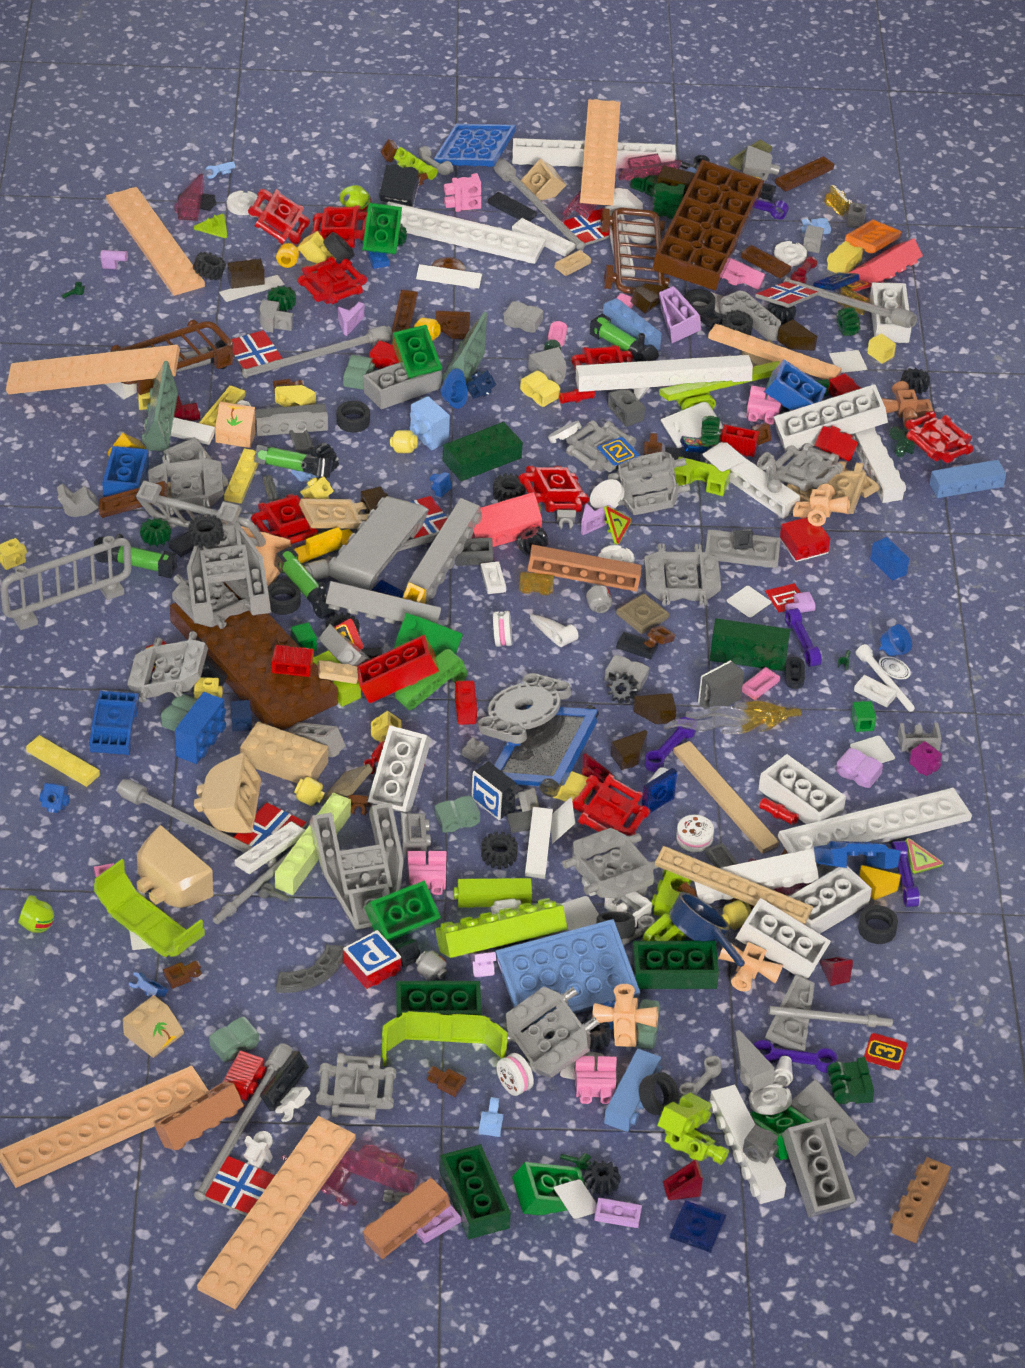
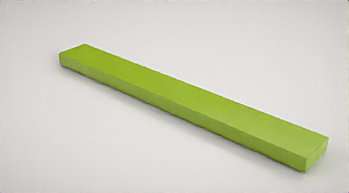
(690, 389)

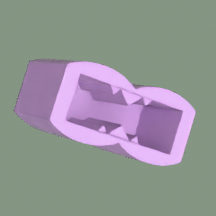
(858, 767)

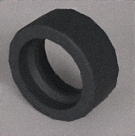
(338, 247)
(701, 295)
(353, 425)
(284, 587)
(881, 913)
(624, 922)
(647, 1092)

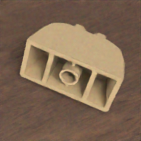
(230, 795)
(172, 871)

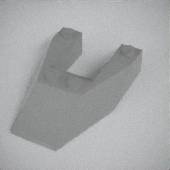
(230, 560)
(364, 872)

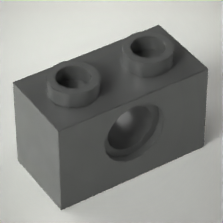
(626, 407)
(476, 552)

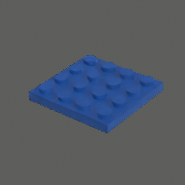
(475, 144)

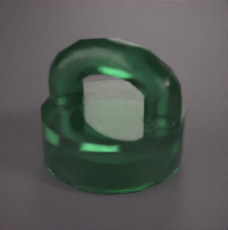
(551, 344)

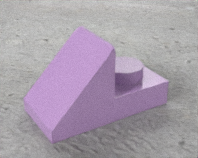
(350, 319)
(593, 519)
(482, 962)

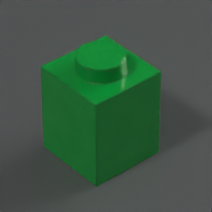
(304, 636)
(863, 716)

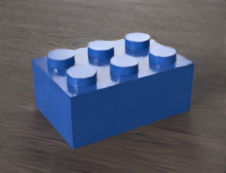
(793, 387)
(125, 470)
(200, 728)

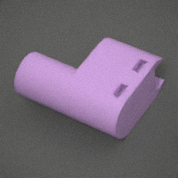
(110, 258)
(803, 602)

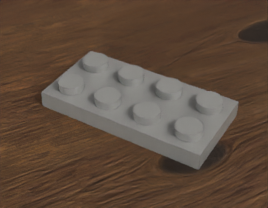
(189, 451)
(764, 550)

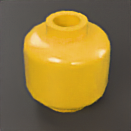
(287, 255)
(433, 326)

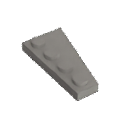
(793, 1031)
(818, 1104)

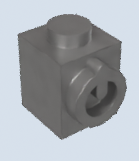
(760, 1145)

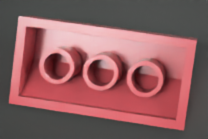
(888, 262)
(508, 519)

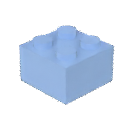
(429, 423)

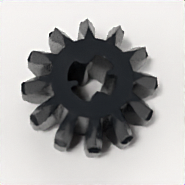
(781, 312)
(916, 380)
(325, 450)
(530, 537)
(620, 680)
(599, 1035)
(602, 1178)

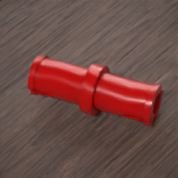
(575, 396)
(778, 811)

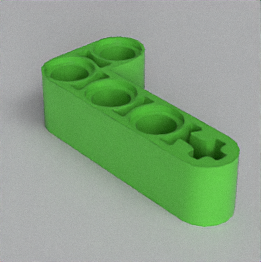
(449, 667)

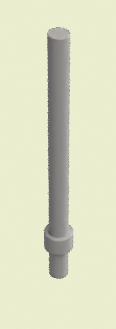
(231, 907)
(869, 1020)

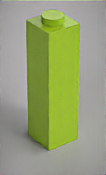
(485, 892)

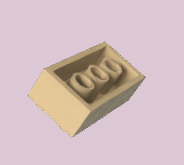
(284, 753)

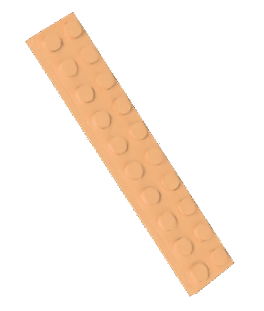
(600, 152)
(155, 241)
(90, 369)
(99, 1127)
(276, 1212)

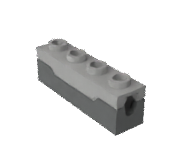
(296, 418)

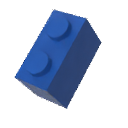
(889, 558)

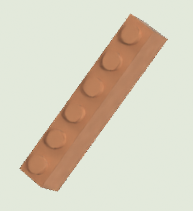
(584, 568)

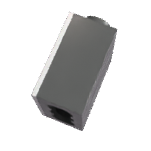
(721, 686)

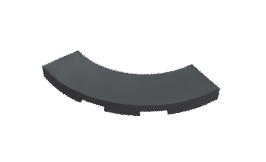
(315, 975)

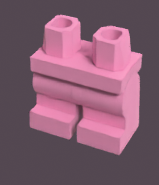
(464, 192)
(762, 408)
(433, 873)
(595, 1083)

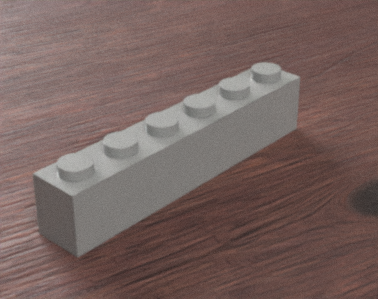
(446, 547)
(377, 604)

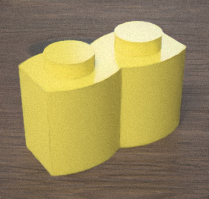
(540, 388)

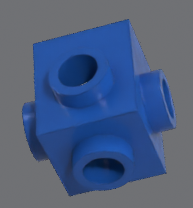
(61, 797)

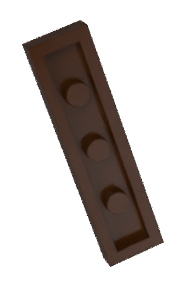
(804, 173)
(405, 310)
(125, 501)

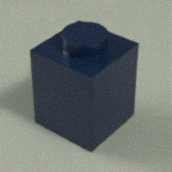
(240, 715)

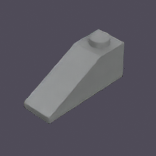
(342, 647)
(322, 734)
(754, 1068)

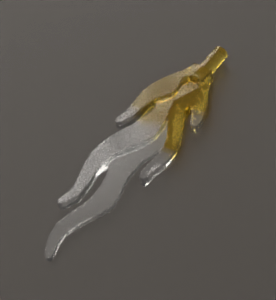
(740, 717)

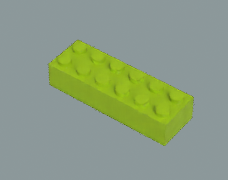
(500, 928)

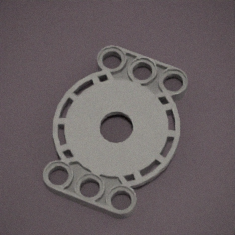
(544, 702)

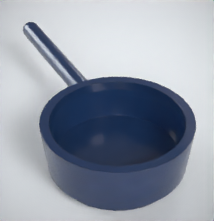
(702, 923)

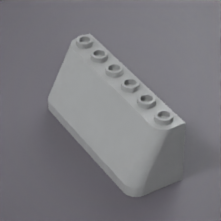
(377, 542)

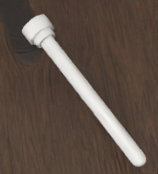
(865, 654)

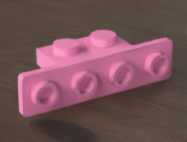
(740, 273)

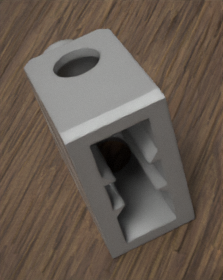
(758, 163)
(549, 363)

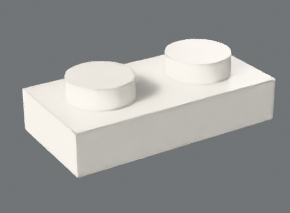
(493, 577)
(875, 691)

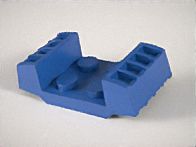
(113, 722)
(836, 854)

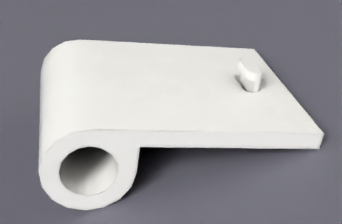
(688, 422)

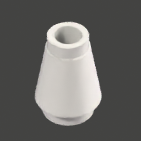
(783, 1071)

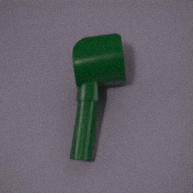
(78, 289)
(844, 660)
(581, 1162)

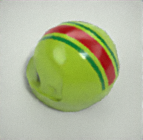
(358, 196)
(36, 915)

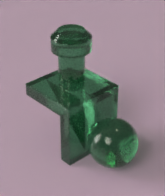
(903, 444)

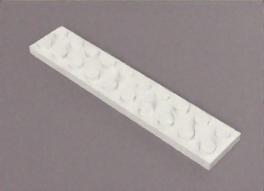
(471, 234)
(881, 822)

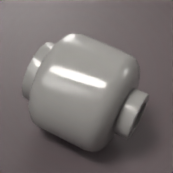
(599, 598)
(431, 965)

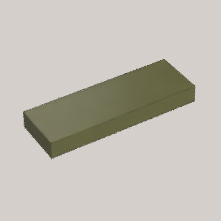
(737, 160)

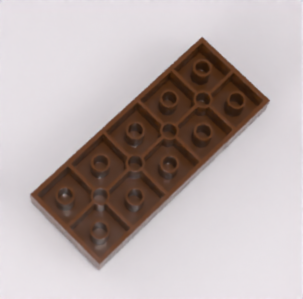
(708, 225)
(246, 653)

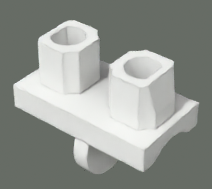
(258, 1149)

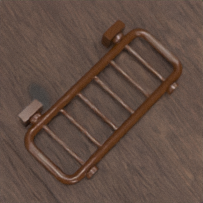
(606, 221)
(222, 356)

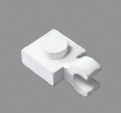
(294, 1099)

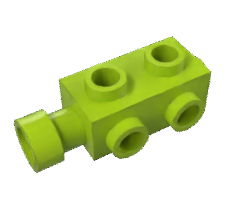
(407, 159)
(693, 1145)

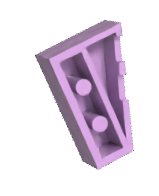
(678, 315)

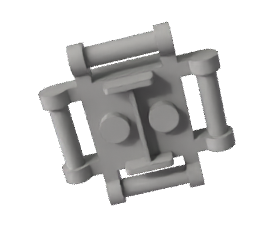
(587, 450)
(807, 467)
(356, 1086)

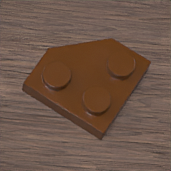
(454, 323)

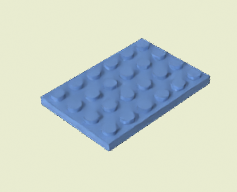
(584, 958)

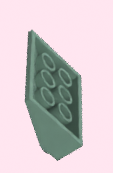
(470, 350)
(161, 411)

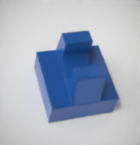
(441, 483)

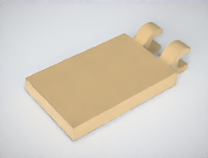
(849, 484)
(333, 513)

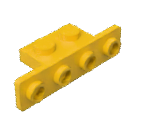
(323, 544)

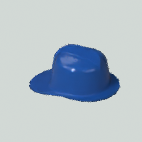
(455, 389)
(896, 641)

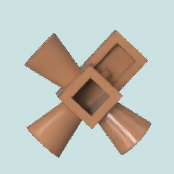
(906, 403)

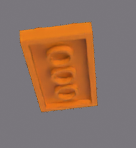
(873, 236)

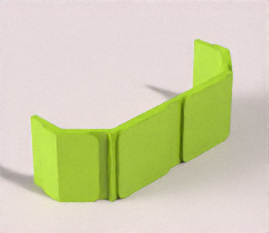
(141, 915)
(444, 1028)

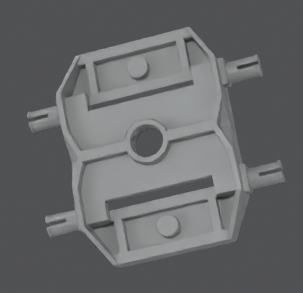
(661, 469)
(189, 474)
(682, 566)
(222, 608)
(176, 668)
(631, 871)
(570, 1038)

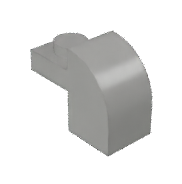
(273, 319)
(78, 503)

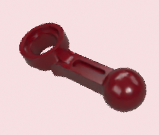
(800, 274)

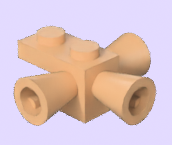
(821, 505)
(753, 964)
(625, 1015)

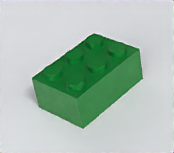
(403, 911)

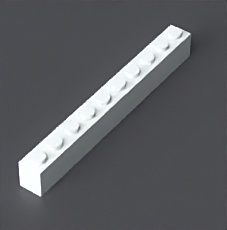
(571, 153)
(663, 373)

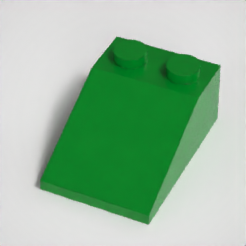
(382, 228)
(416, 351)
(437, 635)
(778, 1124)
(536, 1186)

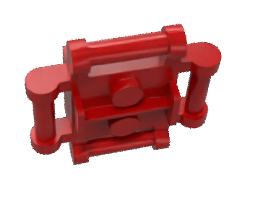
(280, 214)
(342, 222)
(331, 280)
(602, 355)
(938, 439)
(554, 485)
(284, 519)
(609, 807)

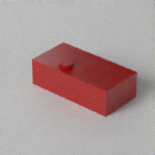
(397, 669)

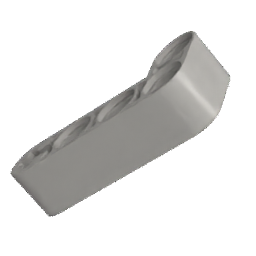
(763, 320)

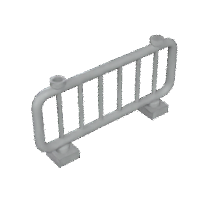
(227, 513)
(109, 587)

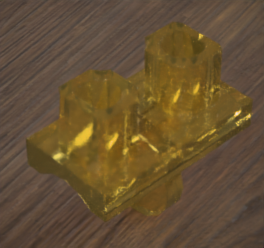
(837, 200)
(849, 293)
(536, 583)

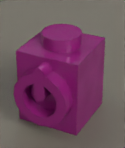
(925, 759)

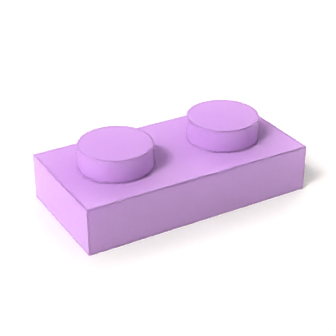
(618, 1212)
(439, 1224)

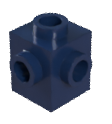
(480, 384)

